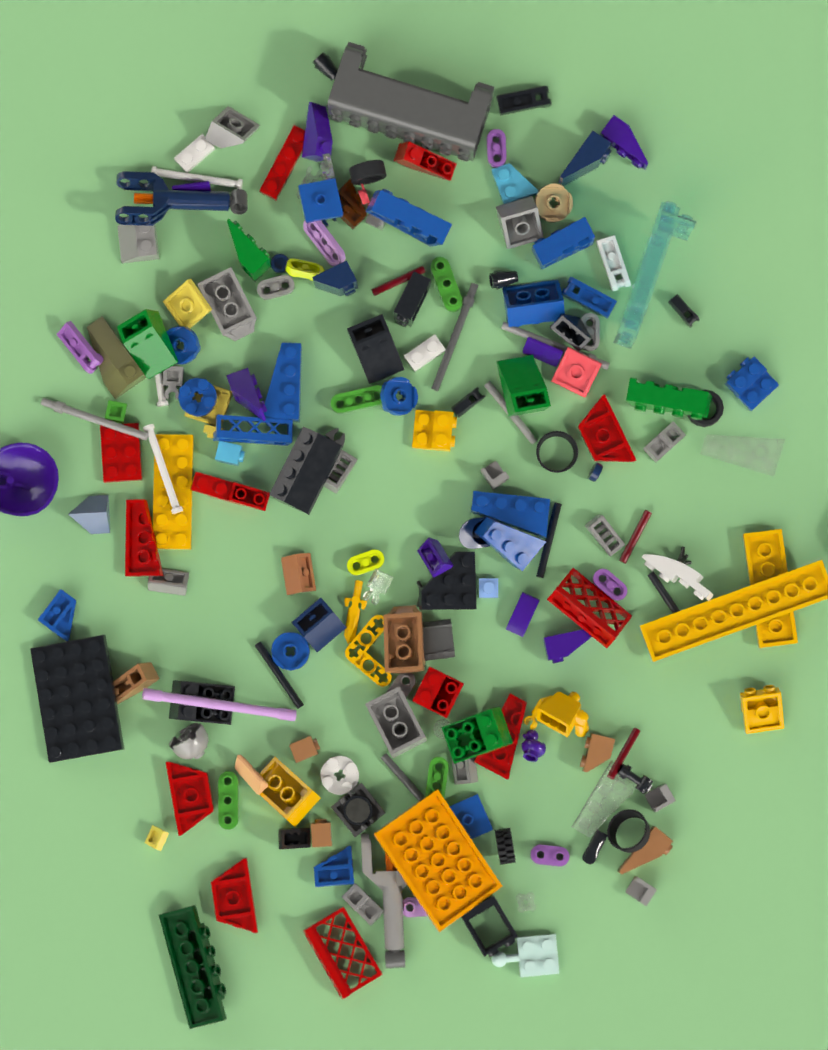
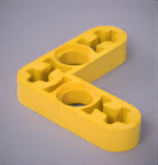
(363, 655)

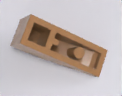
(134, 681)
(656, 846)

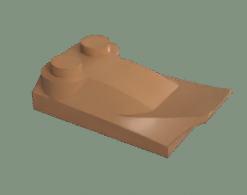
(403, 640)

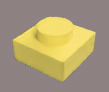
(209, 430)
(156, 838)

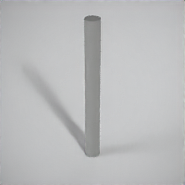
(516, 419)

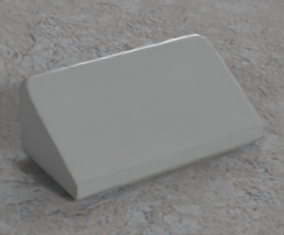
(171, 582)
(465, 772)

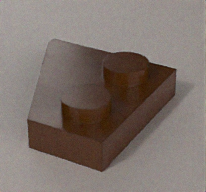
(351, 205)

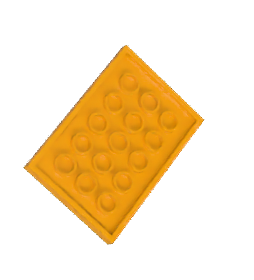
(438, 860)

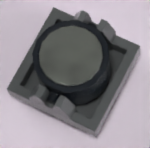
(358, 809)

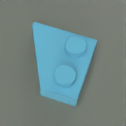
(512, 184)

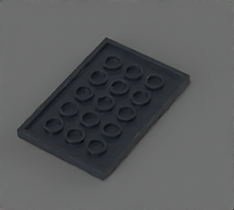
(77, 698)

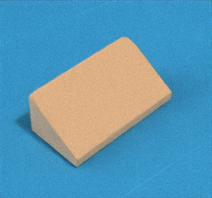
(250, 775)

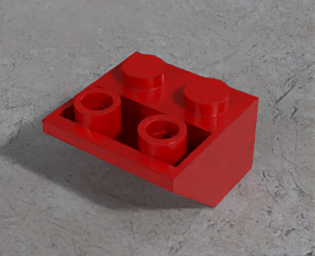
(437, 692)

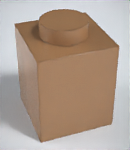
(304, 748)
(321, 833)

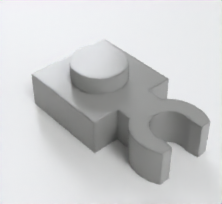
(172, 378)

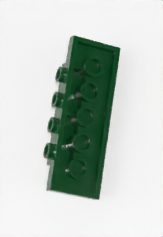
(194, 966)

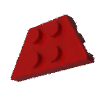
(604, 435)
(189, 795)
(234, 897)

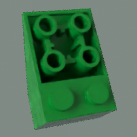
(251, 258)
(148, 342)
(522, 386)
(477, 735)

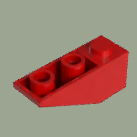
(424, 161)

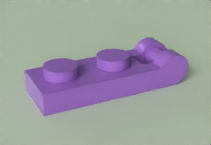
(79, 347)

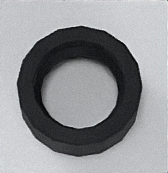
(367, 172)
(719, 412)

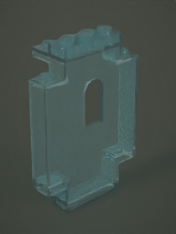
(666, 224)

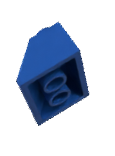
(533, 303)

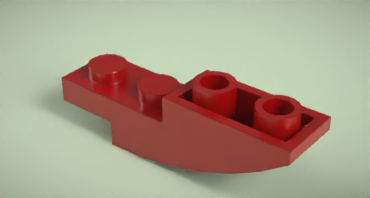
(230, 491)

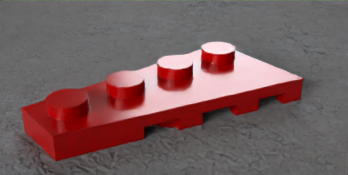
(140, 546)
(501, 760)

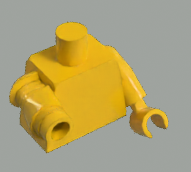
(560, 714)

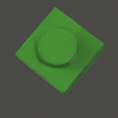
(116, 411)

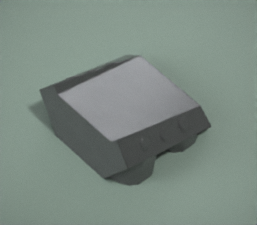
(438, 640)

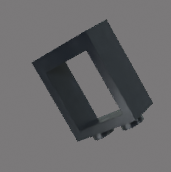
(412, 299)
(507, 940)

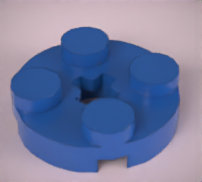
(190, 341)
(188, 391)
(389, 400)
(301, 651)

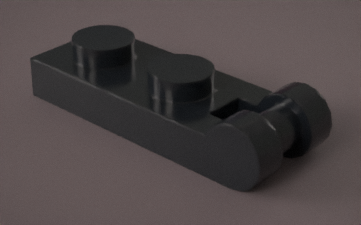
(523, 100)

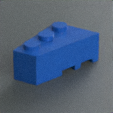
(563, 243)

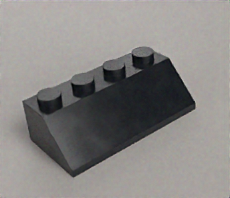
(306, 470)

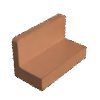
(298, 573)

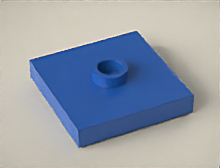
(320, 200)
(472, 816)

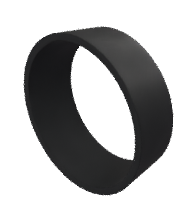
(559, 434)
(616, 822)

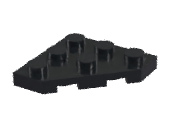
(453, 588)

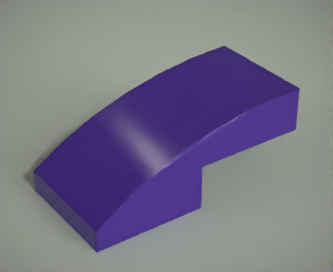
(522, 614)

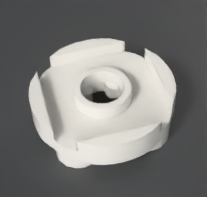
(345, 784)

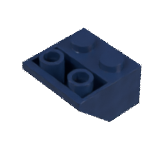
(319, 625)

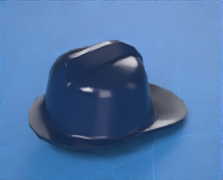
(468, 536)

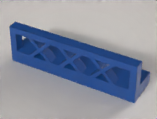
(253, 437)

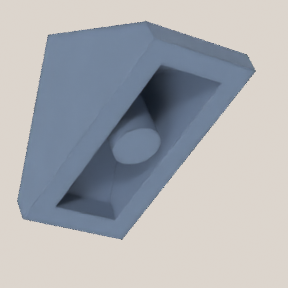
(93, 514)

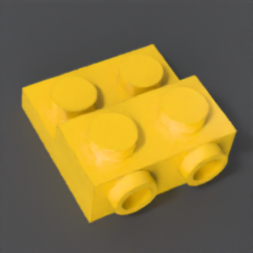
(434, 430)
(762, 709)

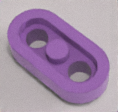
(496, 149)
(610, 584)
(549, 855)

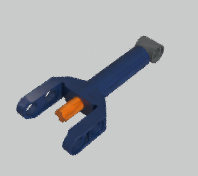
(166, 199)

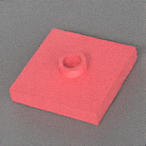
(576, 372)

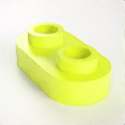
(303, 268)
(365, 562)

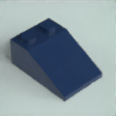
(588, 158)

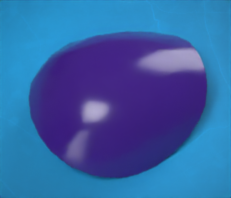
(26, 479)

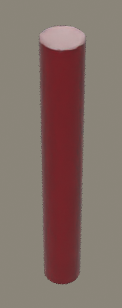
(397, 281)
(635, 537)
(623, 753)

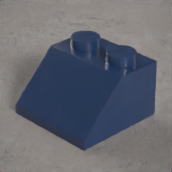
(337, 280)

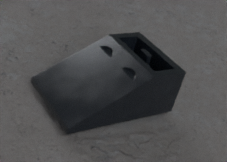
(375, 349)
(201, 714)

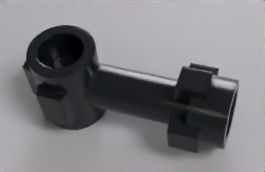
(643, 784)

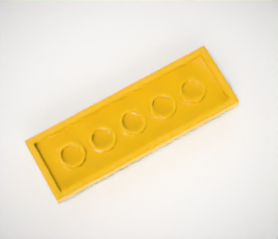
(170, 529)
(766, 560)

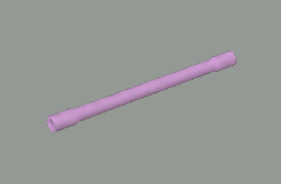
(158, 695)

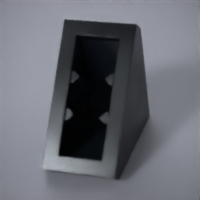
(572, 331)
(294, 838)

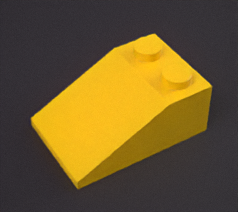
(287, 792)

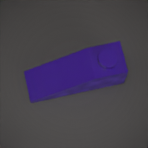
(317, 133)
(564, 644)

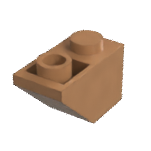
(598, 751)

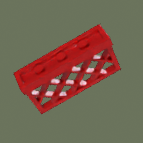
(584, 615)
(328, 962)

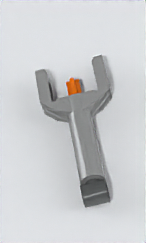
(392, 885)

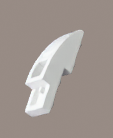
(673, 569)

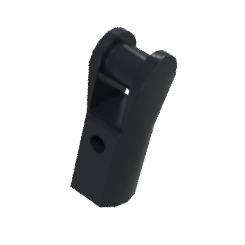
(681, 308)
(465, 404)
(594, 847)

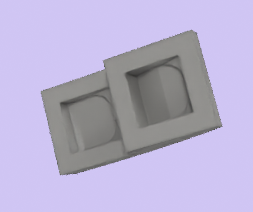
(664, 442)
(363, 904)

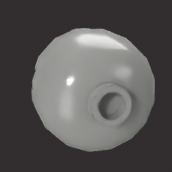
(191, 742)

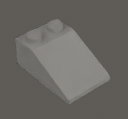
(396, 722)

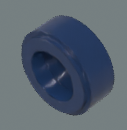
(279, 263)
(595, 471)

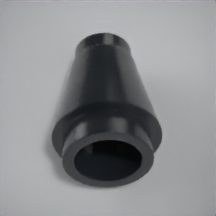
(325, 65)
(502, 278)

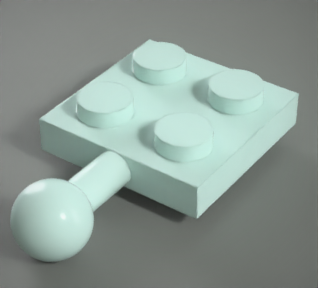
(535, 955)

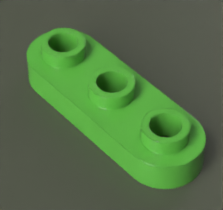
(452, 290)
(350, 404)
(437, 776)
(228, 791)

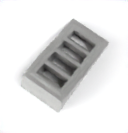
(333, 486)
(594, 532)

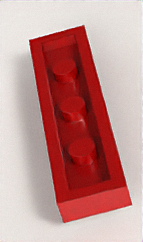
(284, 164)

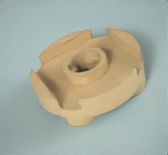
(561, 195)

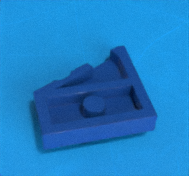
(59, 615)
(335, 870)

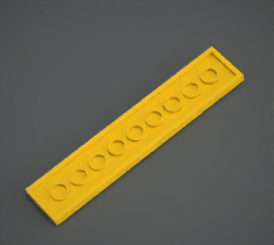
(736, 611)

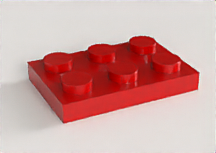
(120, 455)

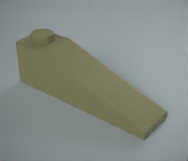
(118, 367)

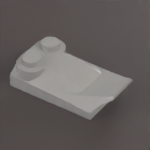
(228, 304)

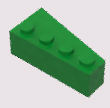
(668, 399)

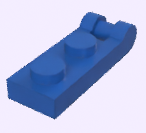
(589, 297)

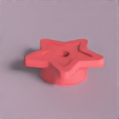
(363, 195)

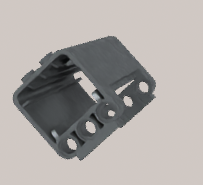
(406, 109)

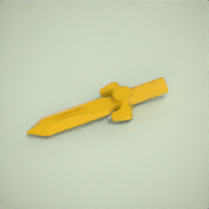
(353, 612)

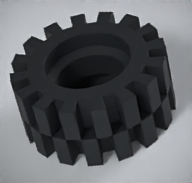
(505, 846)

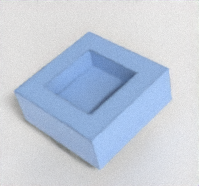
(488, 587)

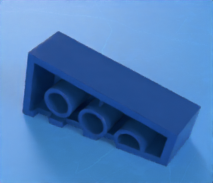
(408, 218)
(285, 386)
(516, 511)

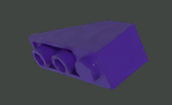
(624, 141)
(245, 393)

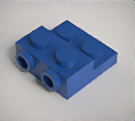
(751, 383)

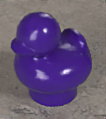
(531, 747)

